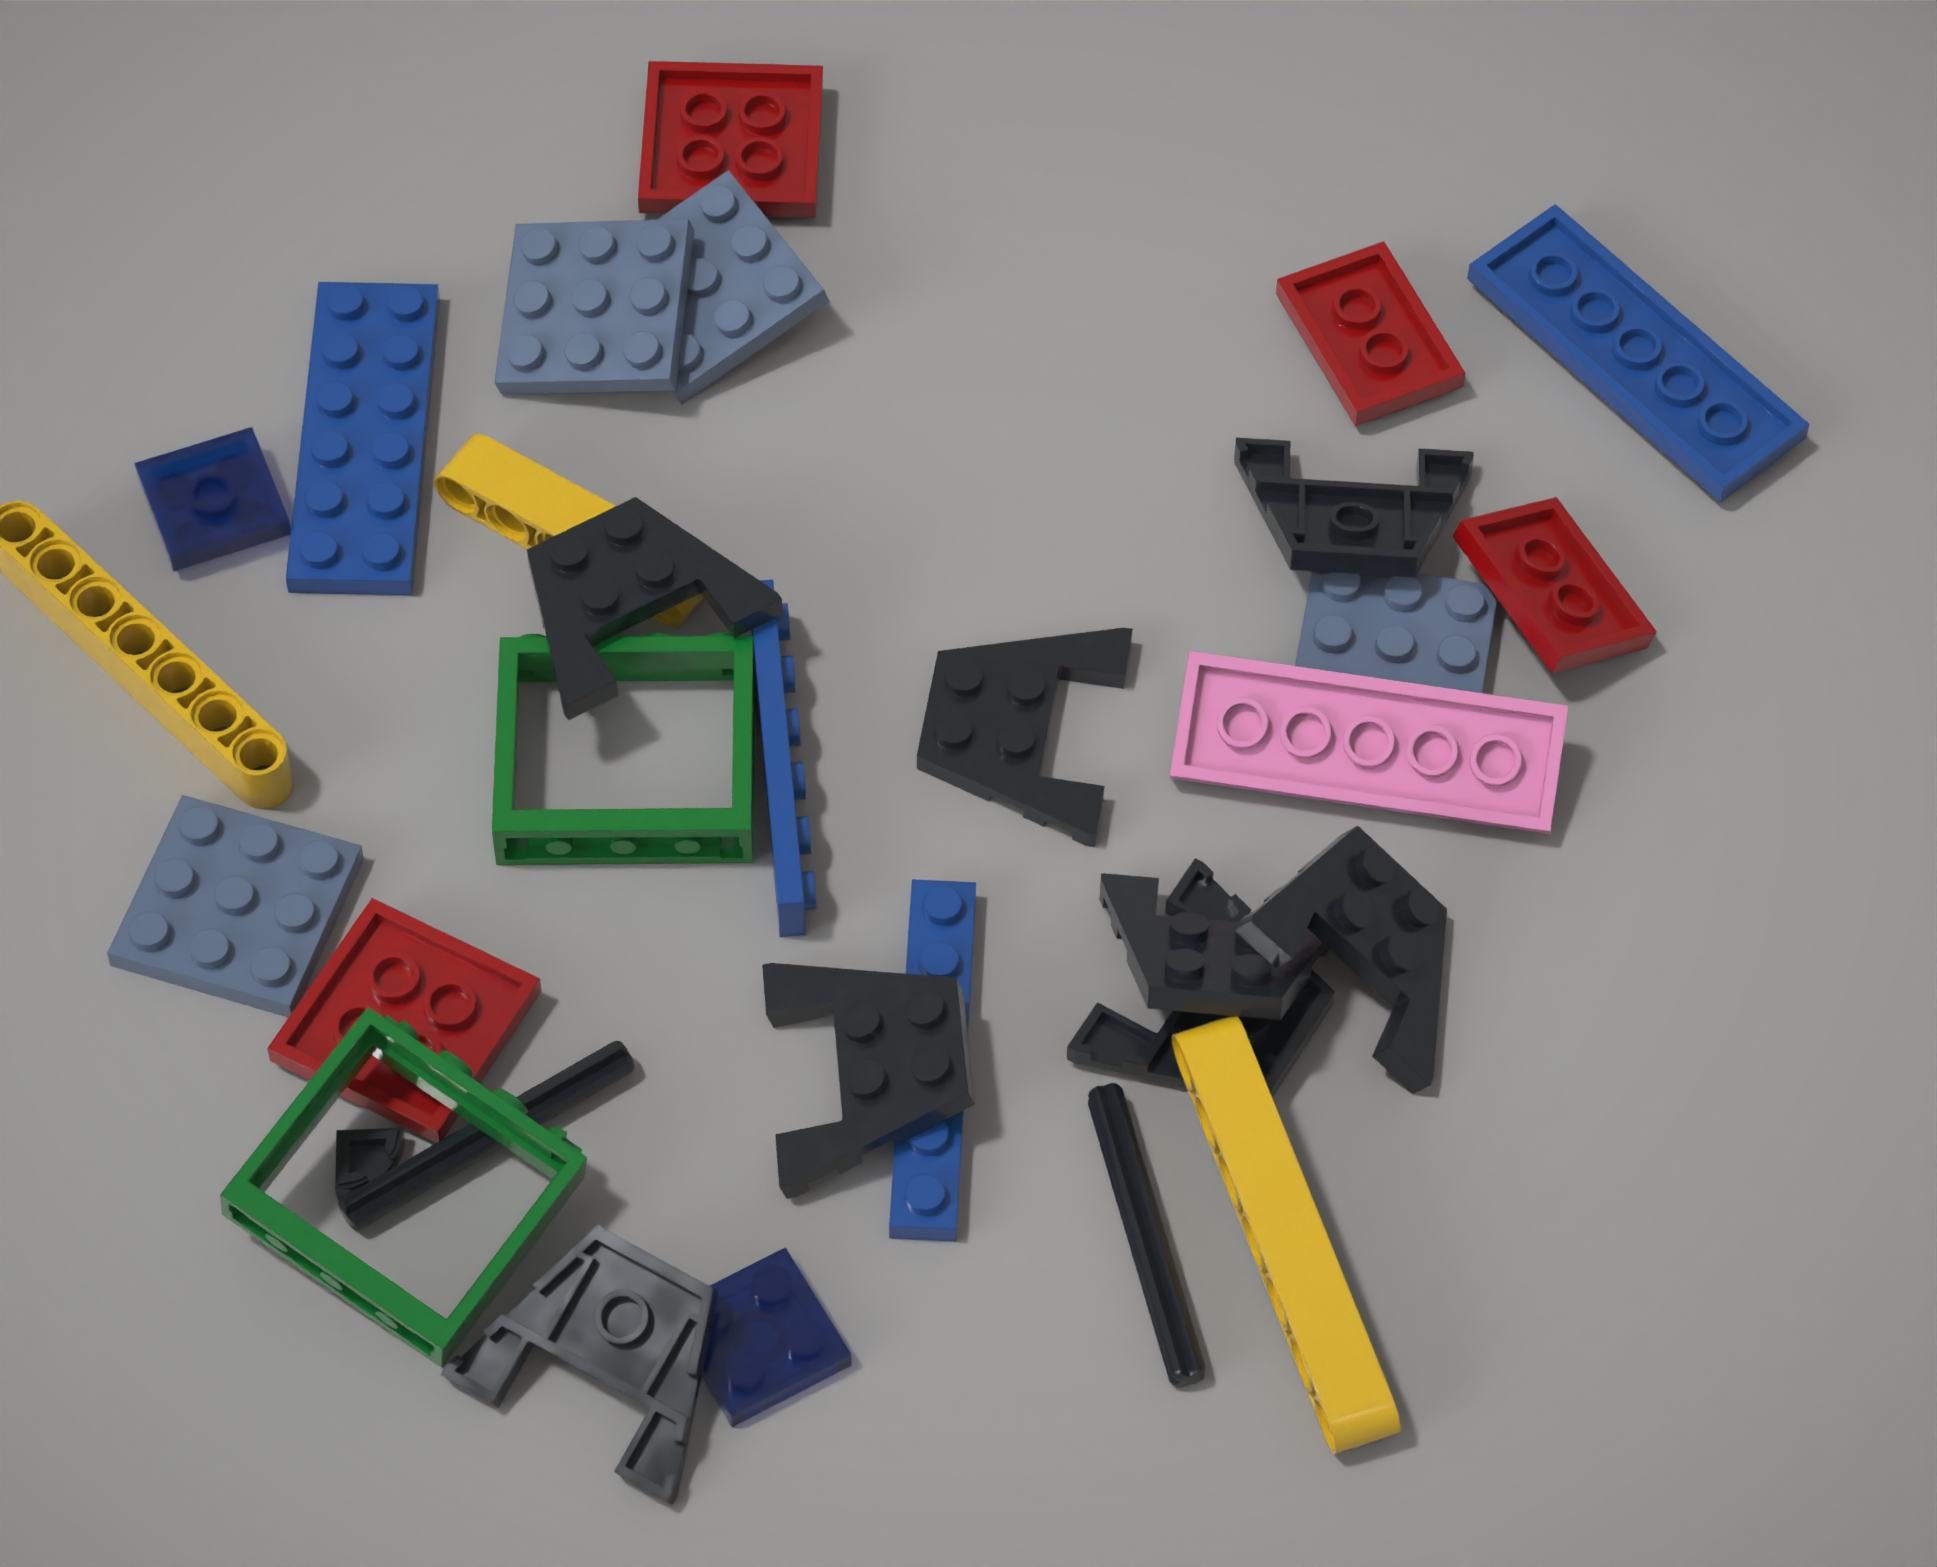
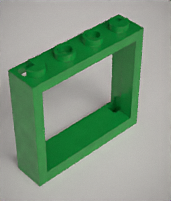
(627, 834)
(342, 1272)

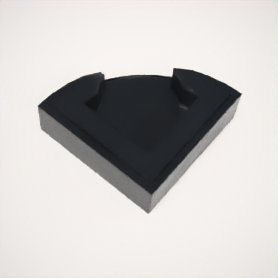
(365, 1155)

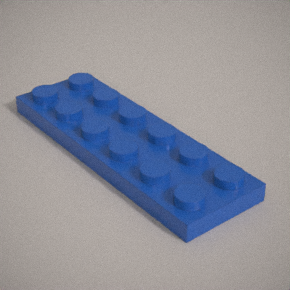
(1638, 352)
(363, 439)

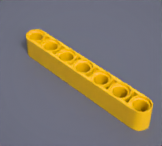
(148, 676)
(1286, 1235)

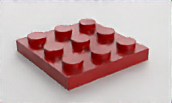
(733, 118)
(415, 974)

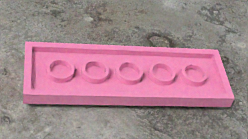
(1369, 742)

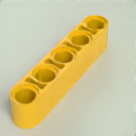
(524, 500)

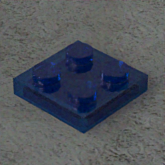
(212, 499)
(768, 1339)

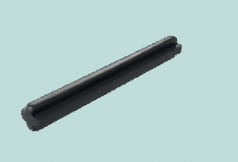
(472, 1144)
(1146, 1235)

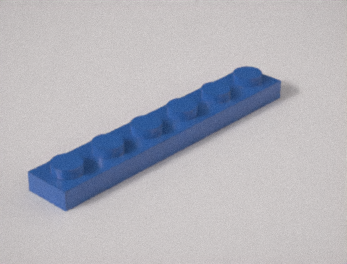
(783, 778)
(930, 1162)

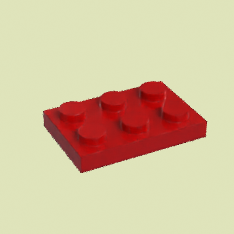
(1370, 333)
(1554, 584)

